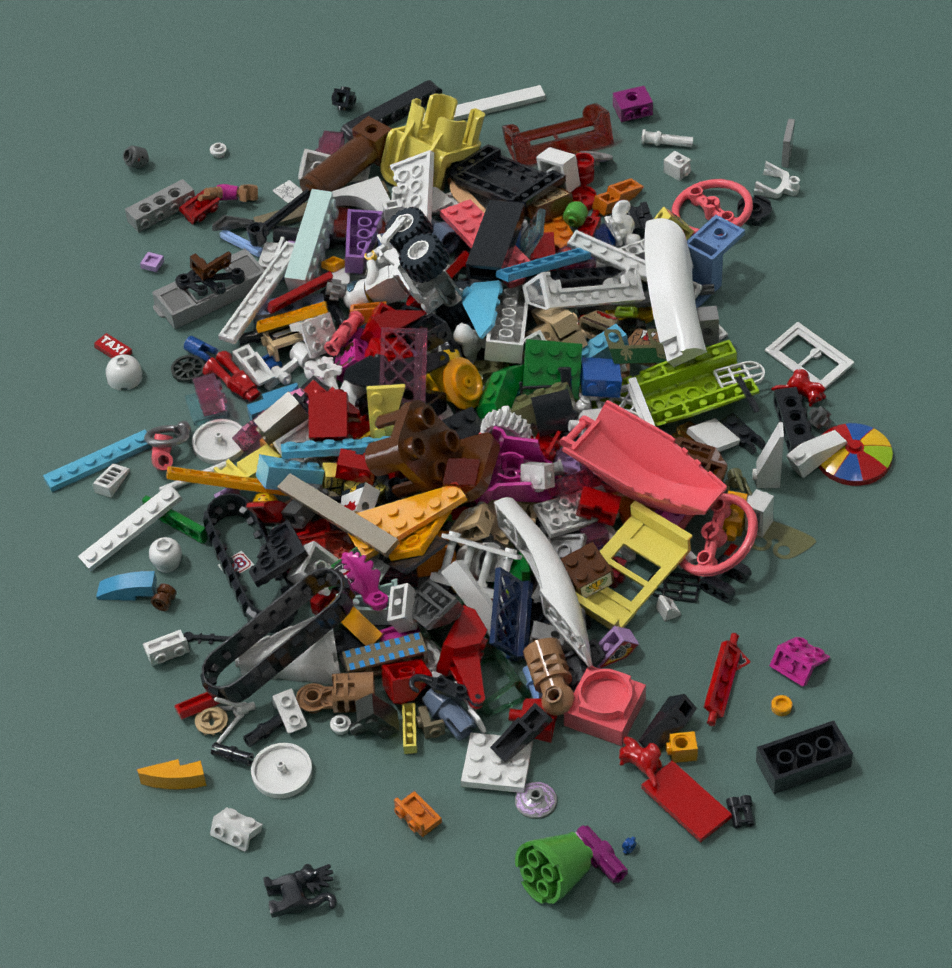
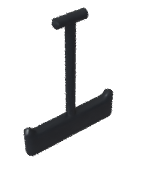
(565, 376)

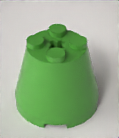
(552, 865)

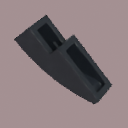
(521, 732)

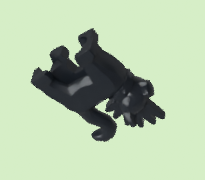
(291, 888)

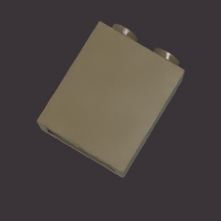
(280, 418)

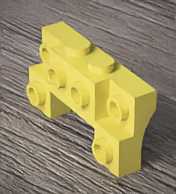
(248, 466)

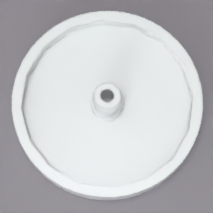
(214, 441)
(281, 770)

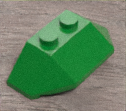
(500, 390)

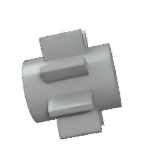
(335, 290)

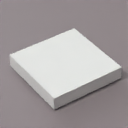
(713, 434)

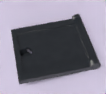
(409, 564)

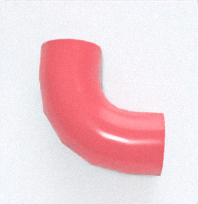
(161, 456)

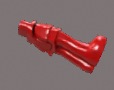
(239, 383)

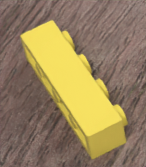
(409, 728)

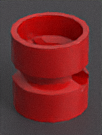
(585, 168)

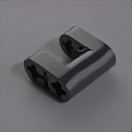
(718, 588)

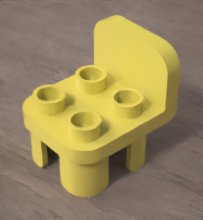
(438, 132)

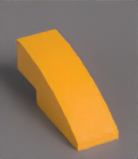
(172, 775)

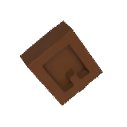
(208, 270)

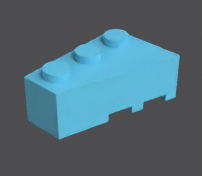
(274, 470)

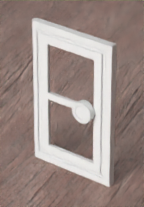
(821, 346)

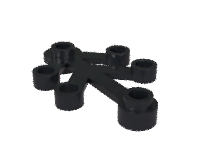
(189, 280)

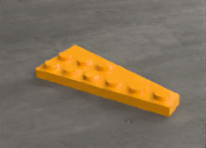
(410, 514)

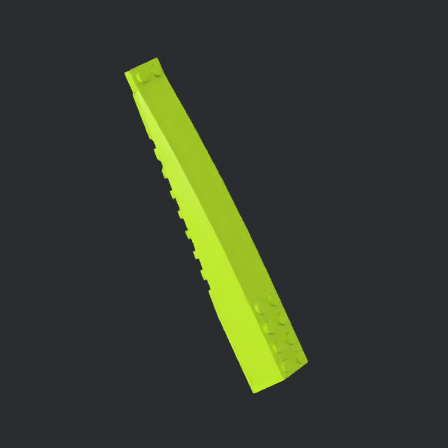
(689, 387)

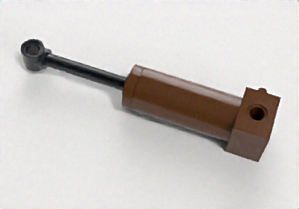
(332, 173)

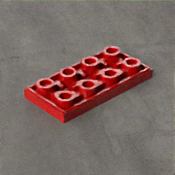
(687, 801)

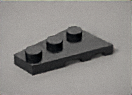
(578, 667)

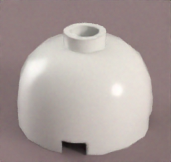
(123, 372)

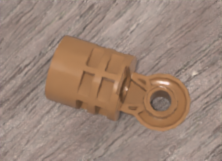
(550, 674)
(339, 697)

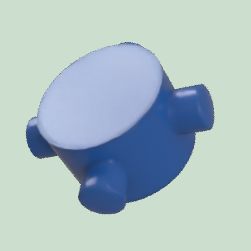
(629, 845)

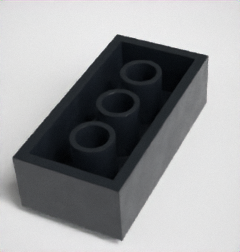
(804, 757)

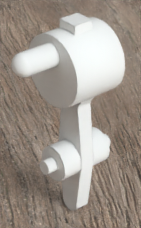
(298, 357)

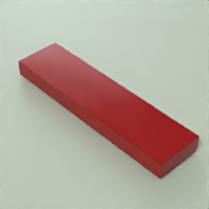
(299, 292)

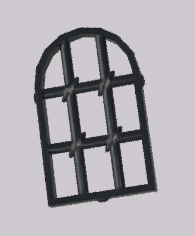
(681, 583)

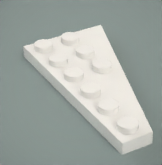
(416, 181)

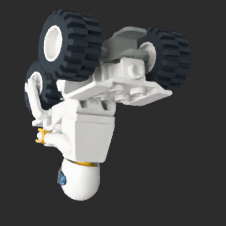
(410, 267)

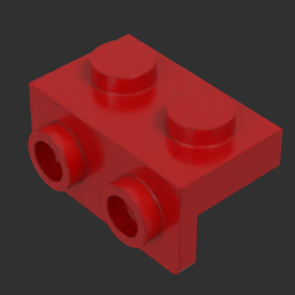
(197, 210)
(549, 445)

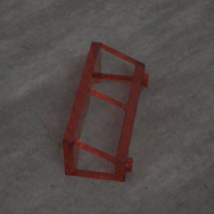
(593, 115)

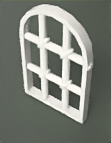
(746, 370)

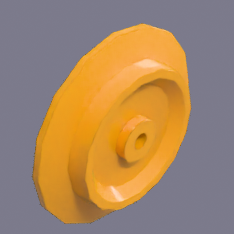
(462, 383)

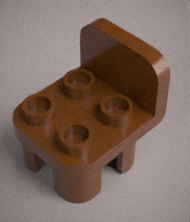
(422, 449)

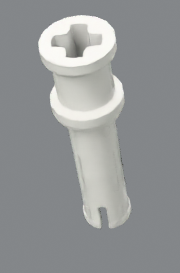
(658, 138)

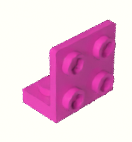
(797, 659)

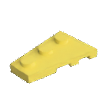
(381, 401)

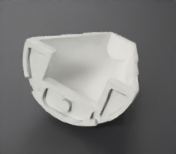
(313, 665)

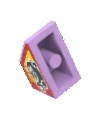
(617, 645)

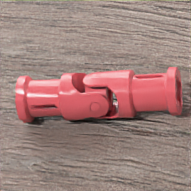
(344, 333)

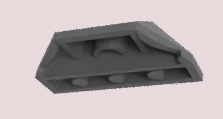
(435, 606)

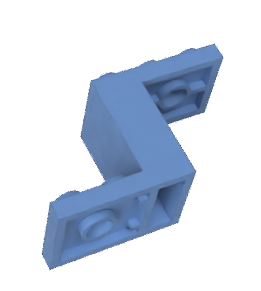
(708, 250)

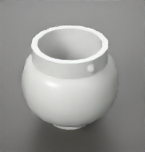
(165, 554)

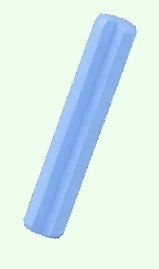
(240, 242)

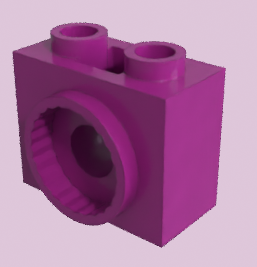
(632, 103)

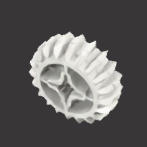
(509, 422)

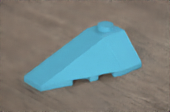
(480, 304)

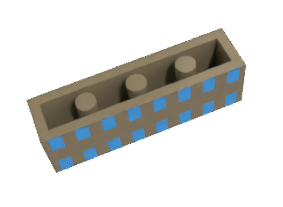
(372, 656)

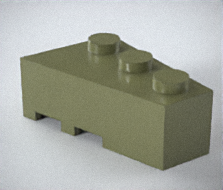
(523, 404)

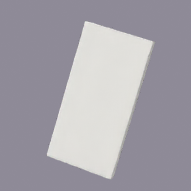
(559, 514)

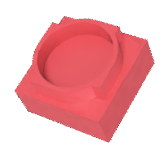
(605, 704)

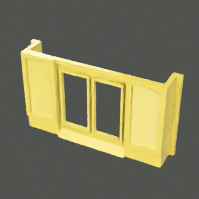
(650, 538)

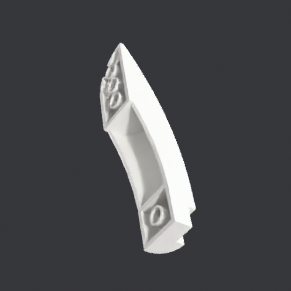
(672, 291)
(556, 589)

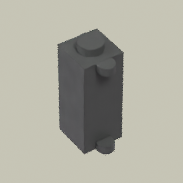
(297, 513)

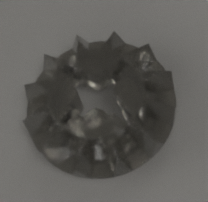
(626, 322)

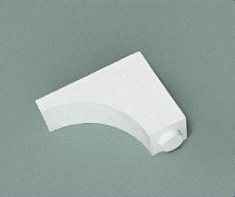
(365, 195)

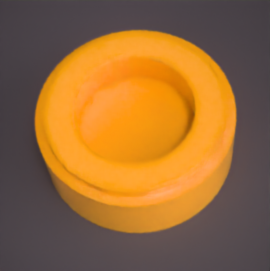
(781, 705)

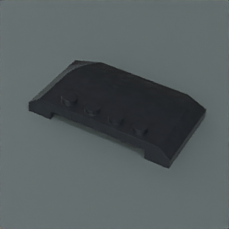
(503, 178)

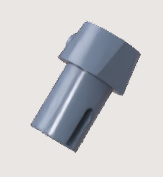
(446, 235)
(451, 712)

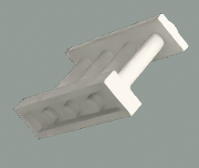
(454, 537)

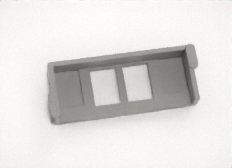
(181, 306)

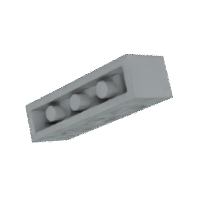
(159, 205)

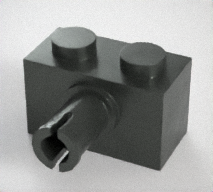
(375, 716)

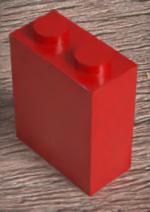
(328, 415)

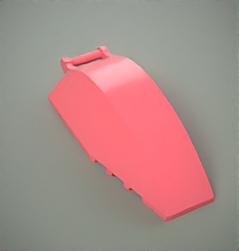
(642, 462)

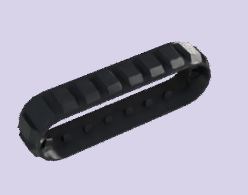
(235, 505)
(267, 621)

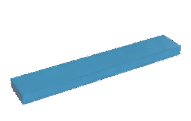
(543, 264)

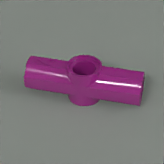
(603, 855)

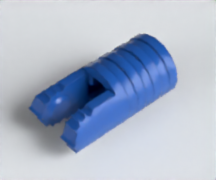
(199, 348)

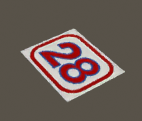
(241, 562)

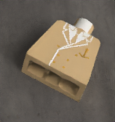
(474, 523)

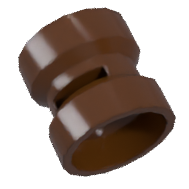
(164, 596)

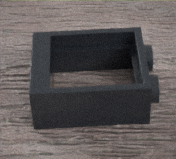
(434, 325)

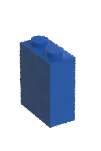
(600, 377)

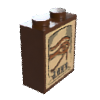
(553, 202)

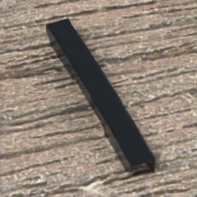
(747, 394)

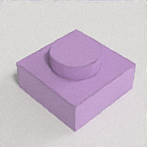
(152, 262)

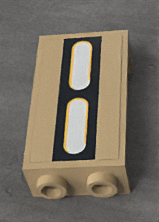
(279, 338)

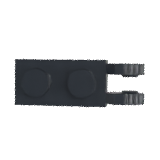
(743, 432)

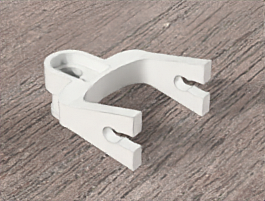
(788, 185)

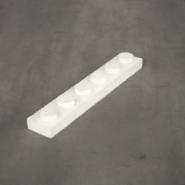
(130, 527)

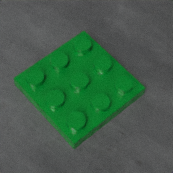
(543, 360)

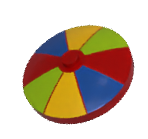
(862, 459)

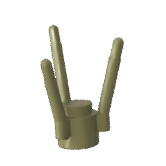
(736, 480)

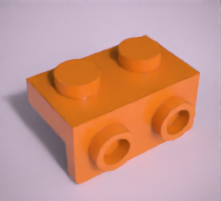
(417, 813)

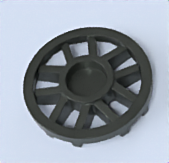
(187, 368)

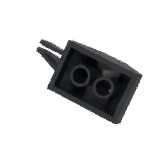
(367, 370)

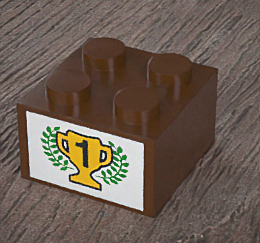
(588, 570)

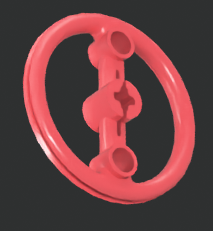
(711, 204)
(716, 537)

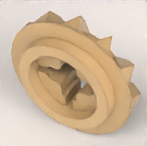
(203, 718)

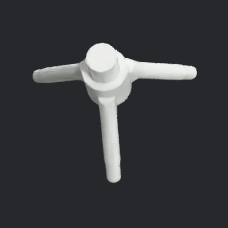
(238, 709)

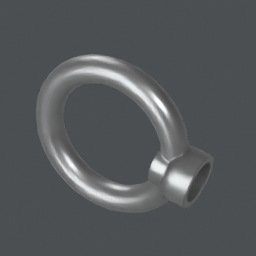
(181, 430)

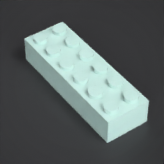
(312, 239)

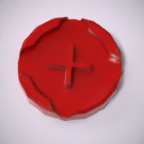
(584, 195)

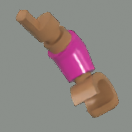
(231, 192)

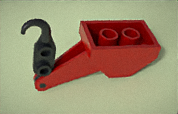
(462, 659)

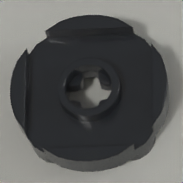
(757, 216)

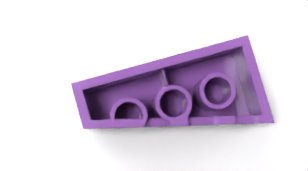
(360, 237)

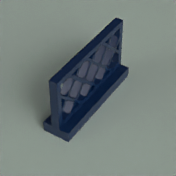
(519, 614)

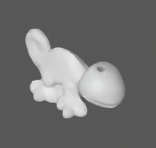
(621, 224)
(469, 340)
(325, 371)

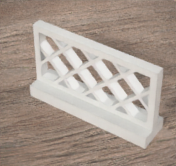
(633, 398)

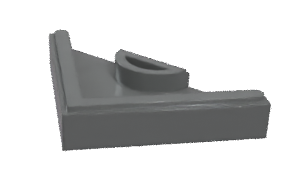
(230, 222)

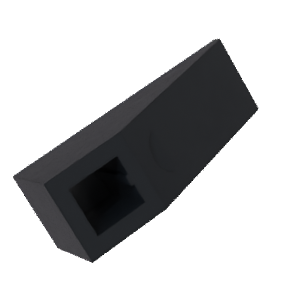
(669, 720)

